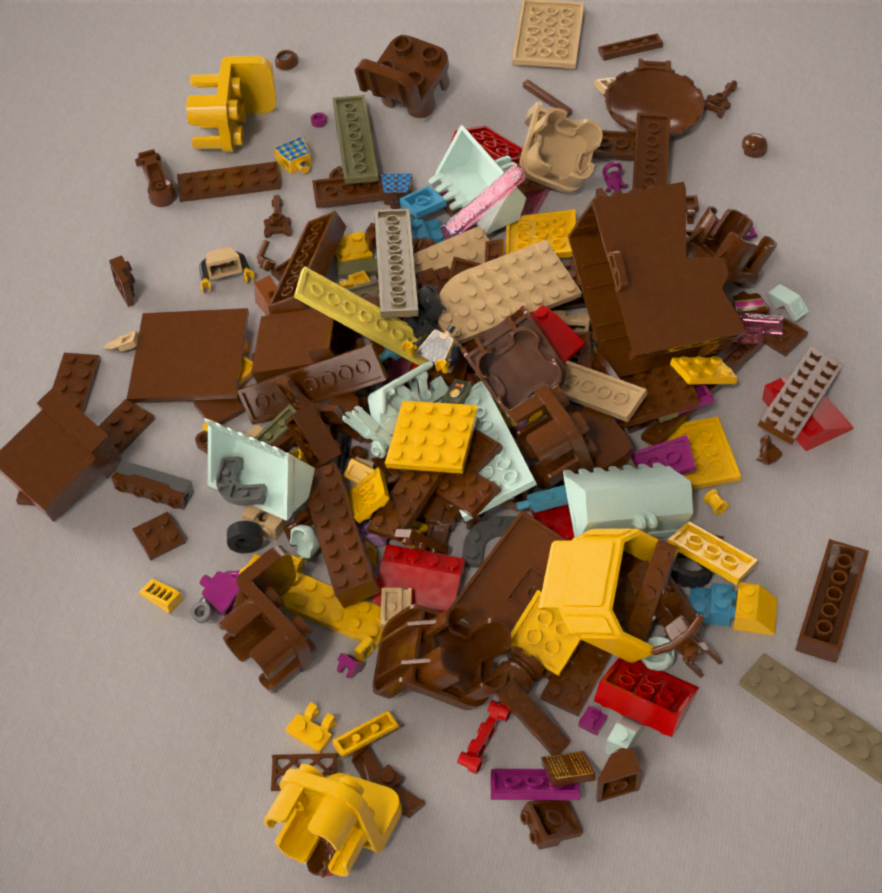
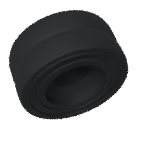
(244, 537)

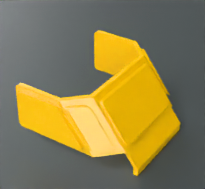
(583, 586)

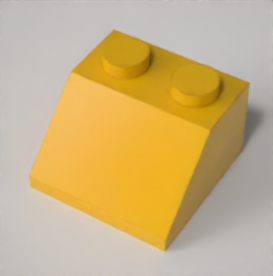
(755, 609)

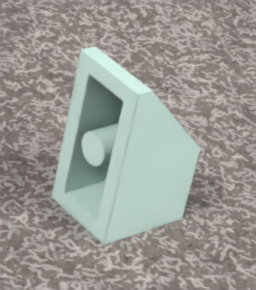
(623, 735)

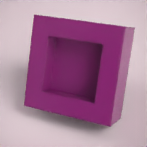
(348, 661)
(593, 720)

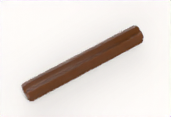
(545, 96)

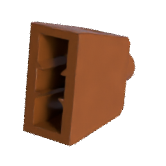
(264, 292)

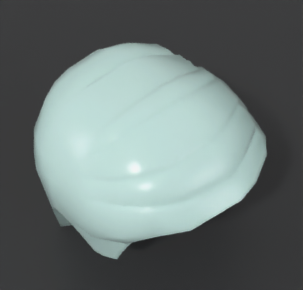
(305, 539)
(661, 661)

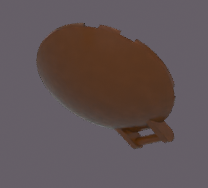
(655, 90)

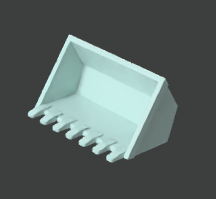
(468, 172)
(283, 474)
(631, 498)

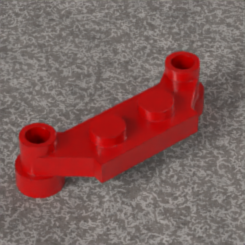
(486, 730)

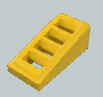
(169, 605)

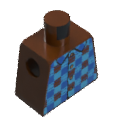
(395, 187)

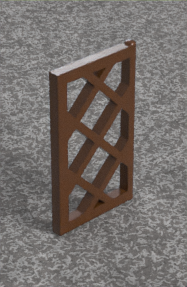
(293, 758)

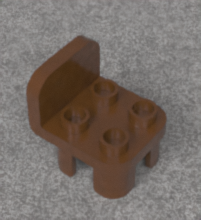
(407, 74)
(727, 241)
(515, 360)
(586, 435)
(260, 626)
(441, 656)

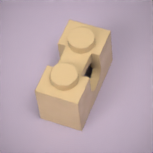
(579, 321)
(273, 525)

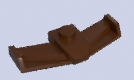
(371, 771)

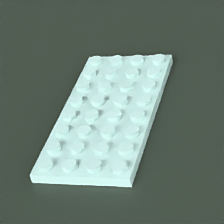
(508, 466)

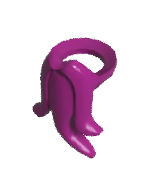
(614, 178)

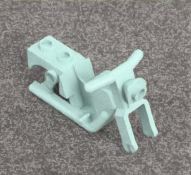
(386, 404)

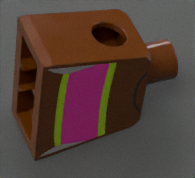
(750, 303)

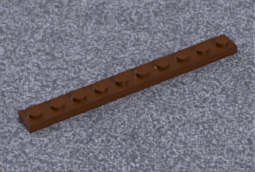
(734, 359)

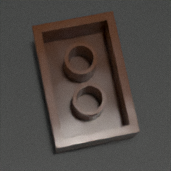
(313, 436)

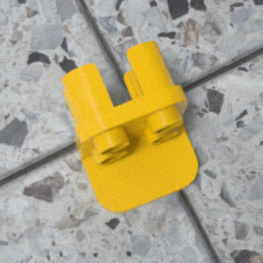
(243, 88)
(337, 808)

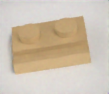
(392, 602)

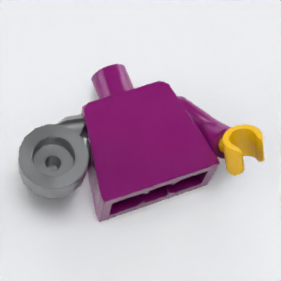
(218, 593)

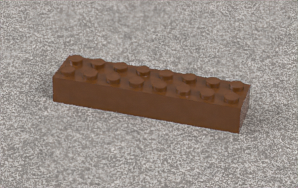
(314, 251)
(341, 537)

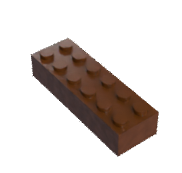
(832, 601)

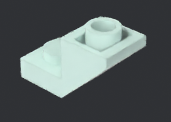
(793, 302)

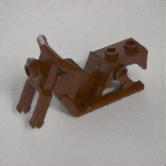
(679, 622)

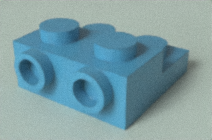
(422, 202)
(427, 229)
(714, 603)

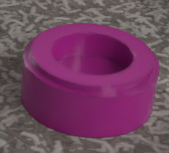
(318, 120)

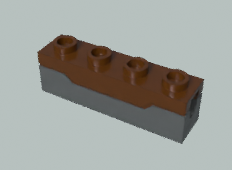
(152, 485)

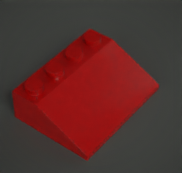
(494, 143)
(558, 333)
(822, 425)
(432, 576)
(646, 695)

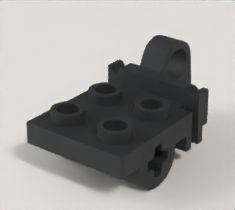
(428, 311)

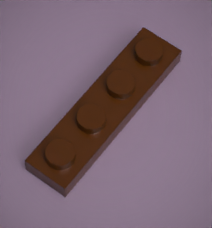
(533, 717)

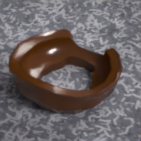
(286, 64)

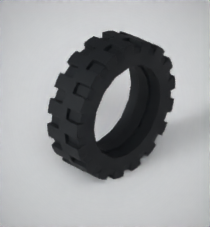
(688, 577)

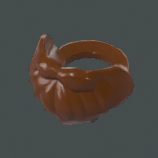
(768, 452)

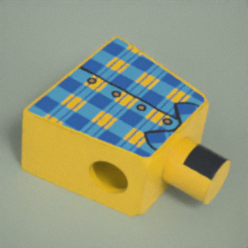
(293, 156)

